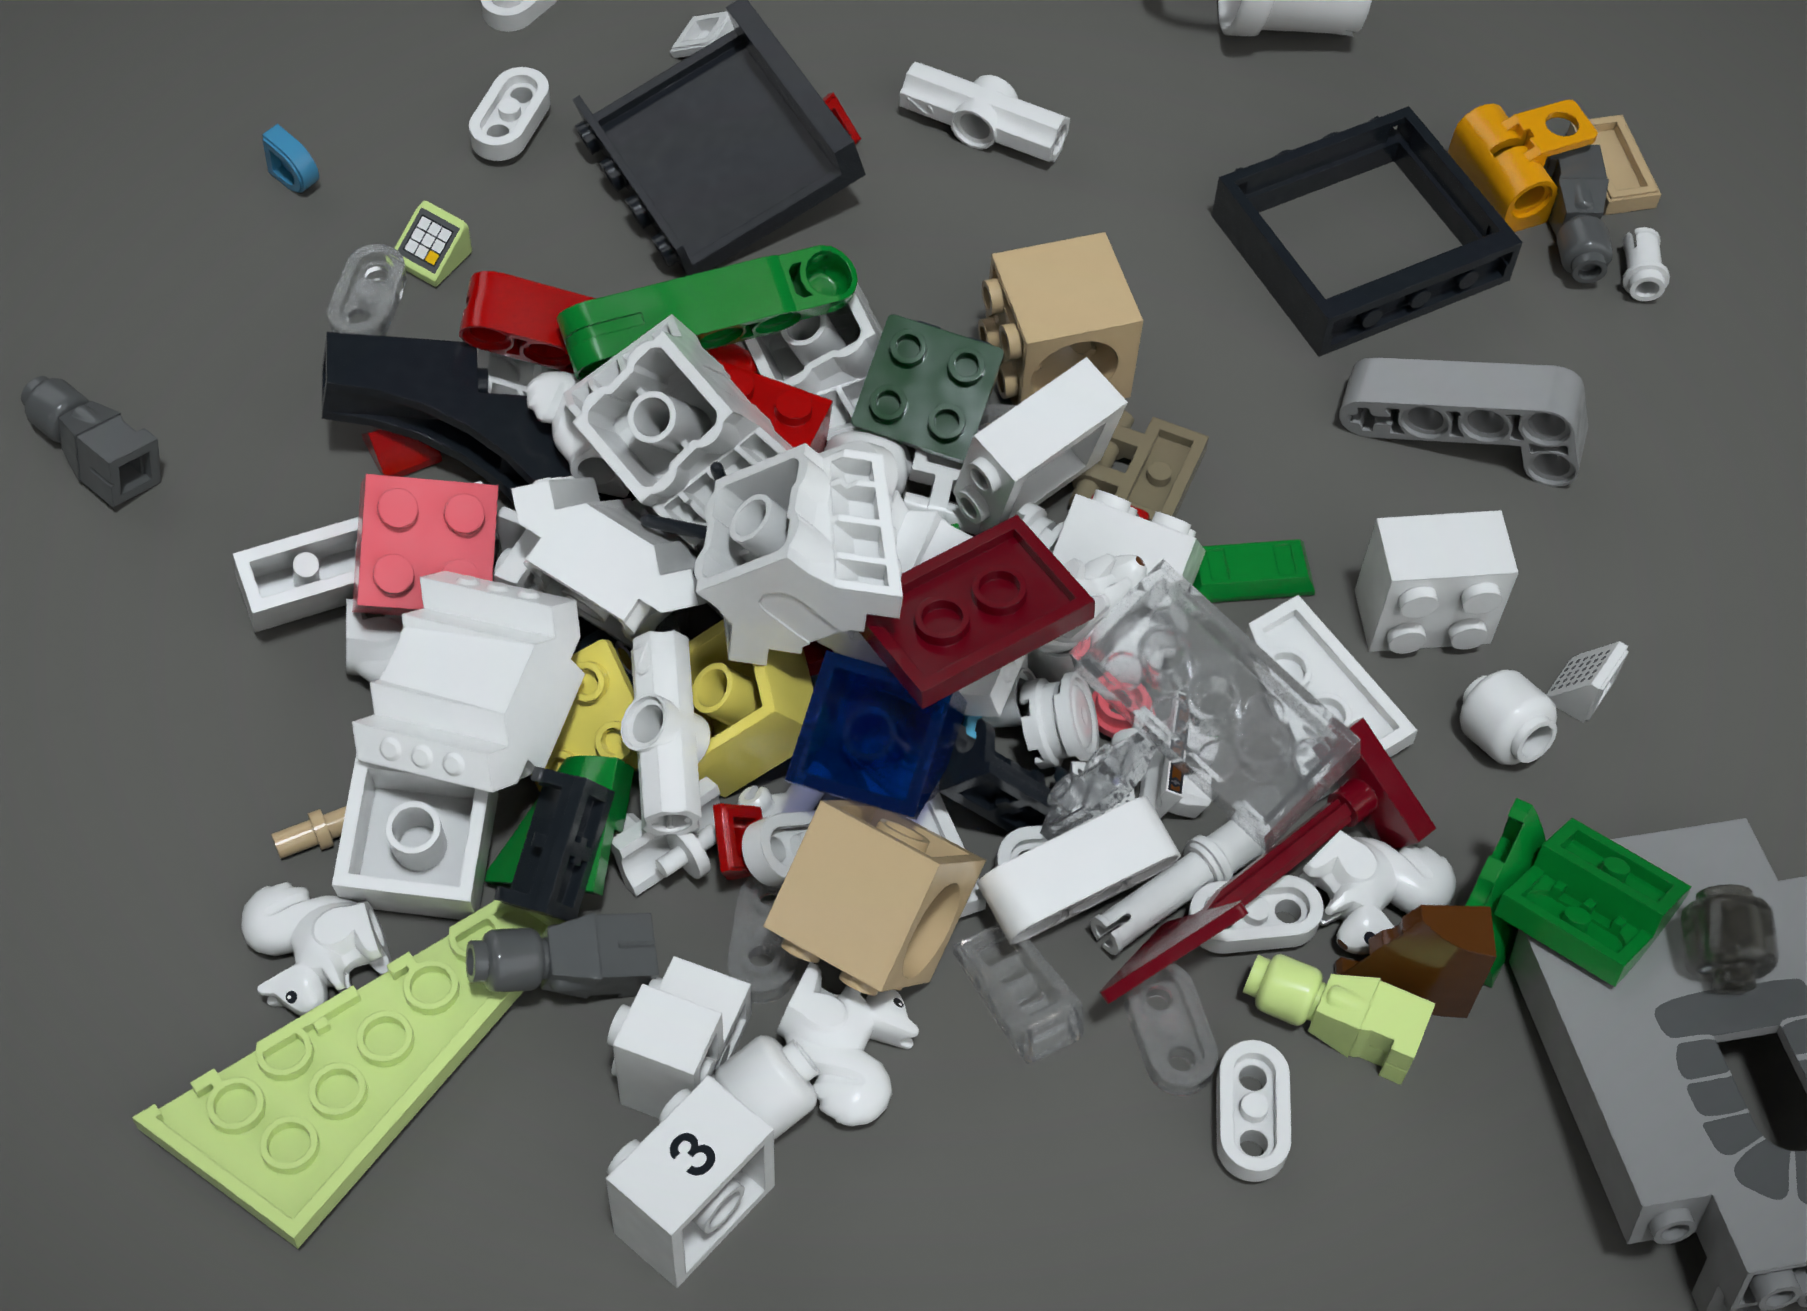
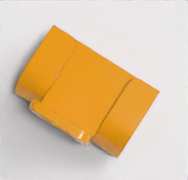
(1509, 156)

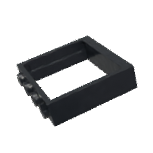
(1332, 323)

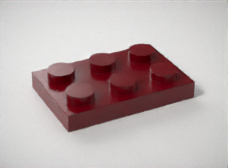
(977, 611)

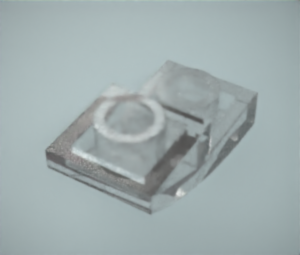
(1104, 783)

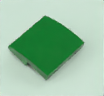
(1592, 901)

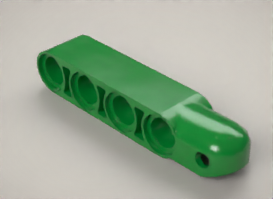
(714, 304)

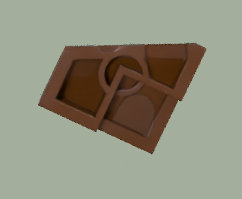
(1434, 954)

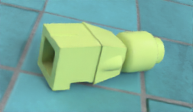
(1347, 1013)

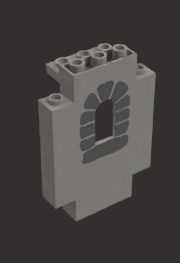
(1658, 1092)

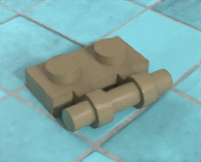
(1159, 468)

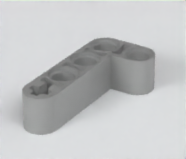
(1476, 404)

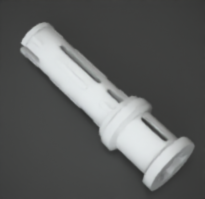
(1204, 862)

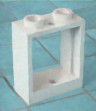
(1039, 445)

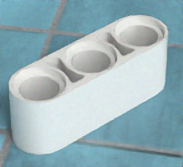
(1078, 869)

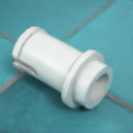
(1645, 273)

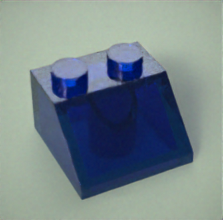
(873, 739)

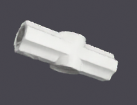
(984, 112)
(665, 733)

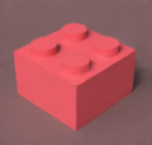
(417, 531)

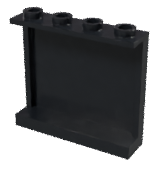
(722, 146)

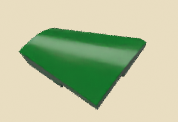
(1509, 861)

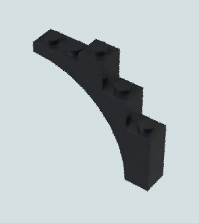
(443, 400)

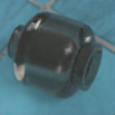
(1729, 938)

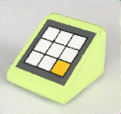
(433, 243)

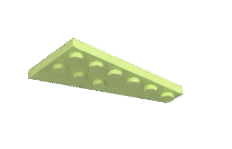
(337, 1084)

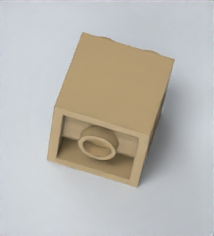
(1056, 308)
(873, 896)

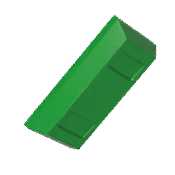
(1254, 571)

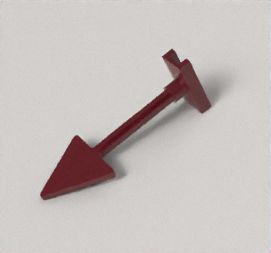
(1367, 793)

